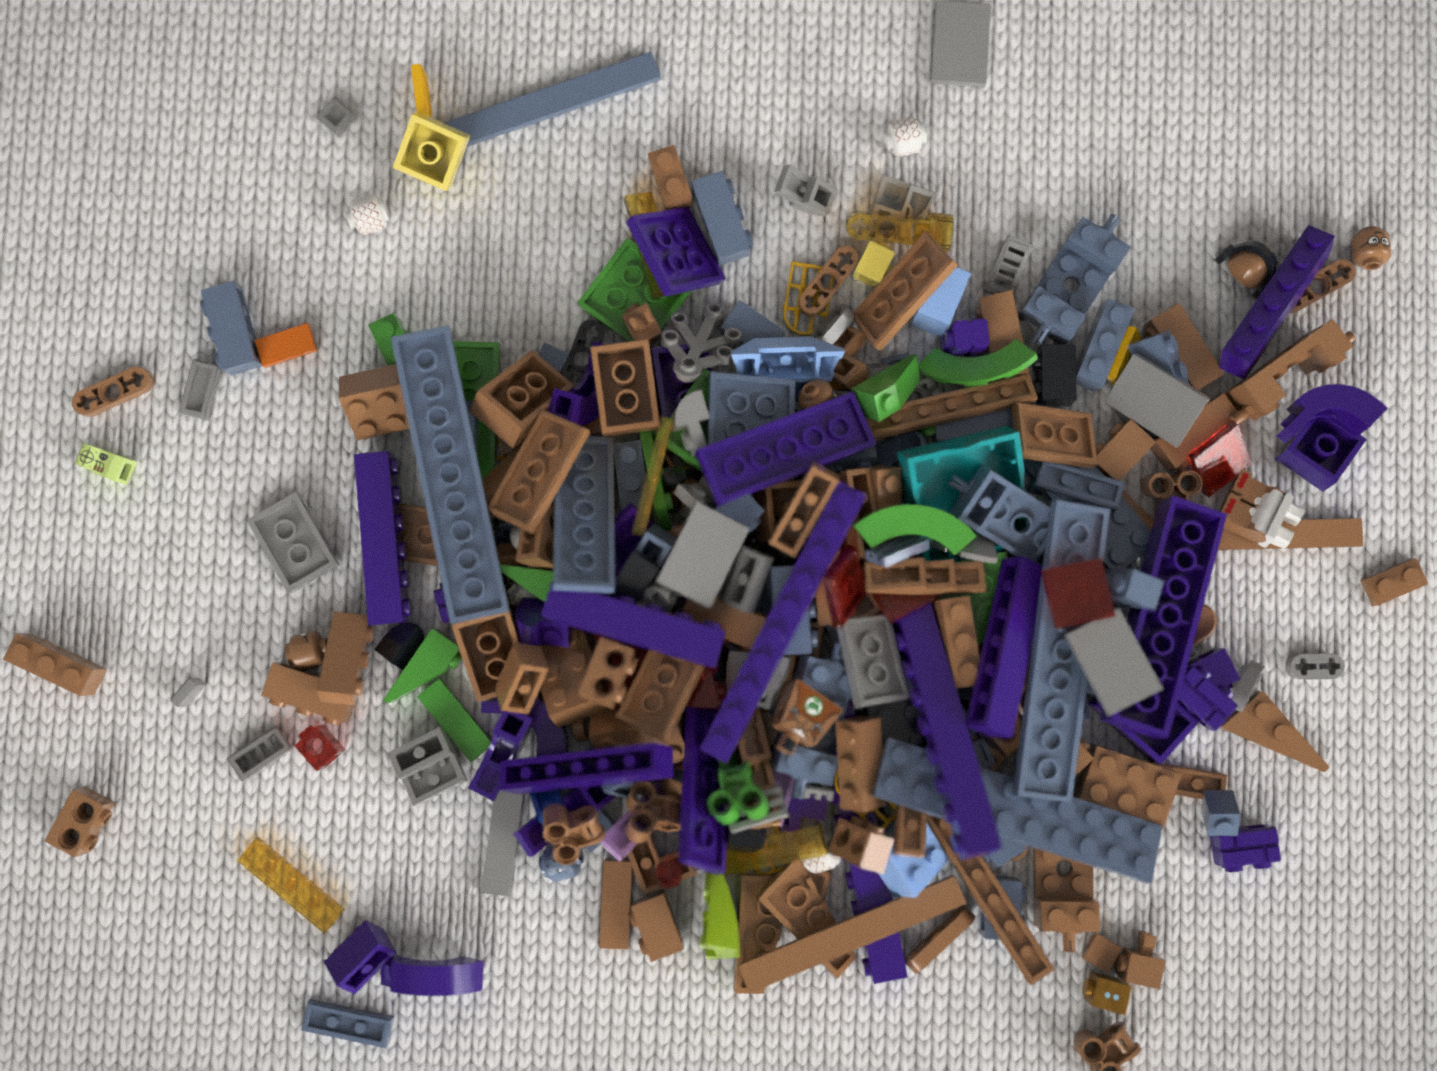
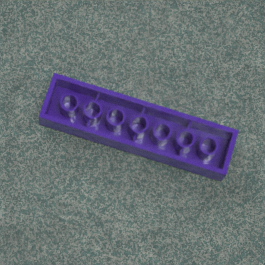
(1183, 556)

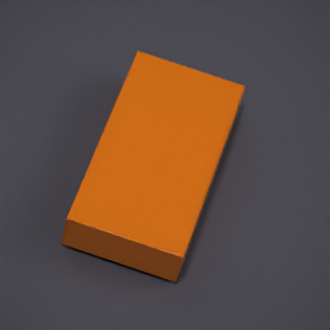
(286, 345)

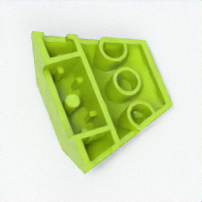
(720, 923)

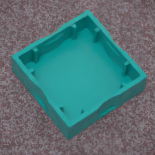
(929, 467)

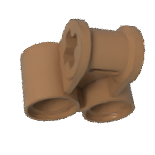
(1171, 485)
(656, 813)
(571, 831)
(1108, 1048)

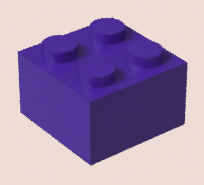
(1321, 451)

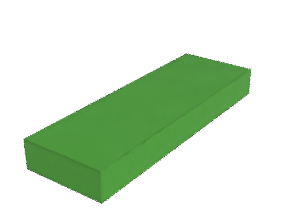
(455, 719)

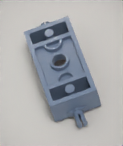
(1087, 258)
(991, 506)
(818, 761)

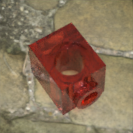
(331, 750)

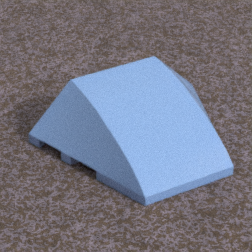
(788, 358)

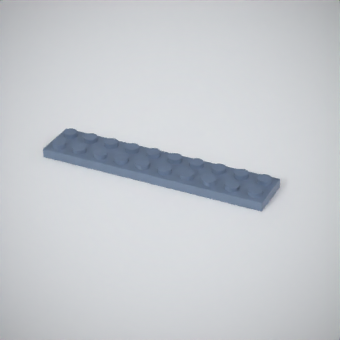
(450, 474)
(1055, 677)
(1066, 829)

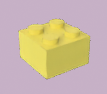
(431, 151)

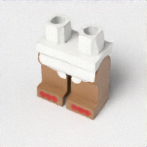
(1259, 510)

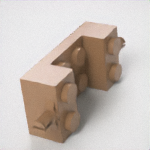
(1314, 351)
(1066, 901)

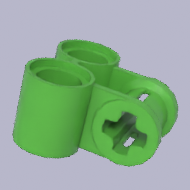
(738, 789)

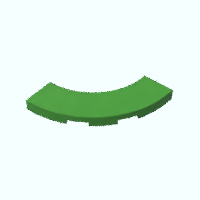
(977, 370)
(914, 520)

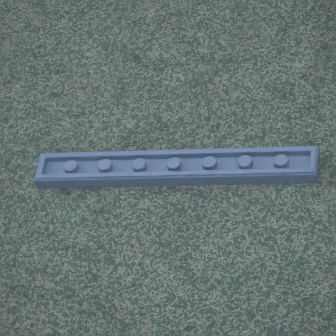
(558, 99)

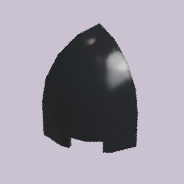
(401, 644)

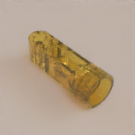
(937, 224)

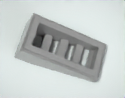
(1015, 245)
(235, 758)

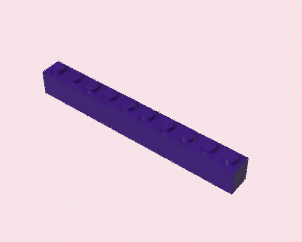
(783, 622)
(946, 735)
(884, 957)

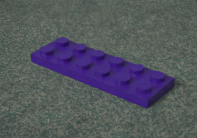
(784, 448)
(701, 835)

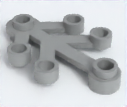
(690, 366)

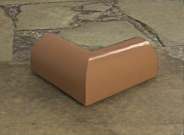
(850, 371)
(644, 861)

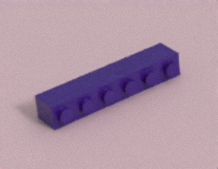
(1276, 302)
(381, 538)
(637, 625)
(1006, 649)
(587, 768)

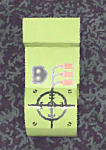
(105, 463)

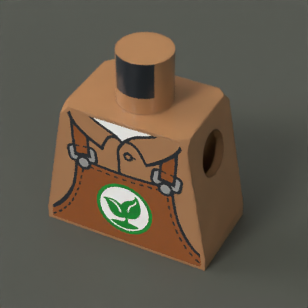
(802, 716)

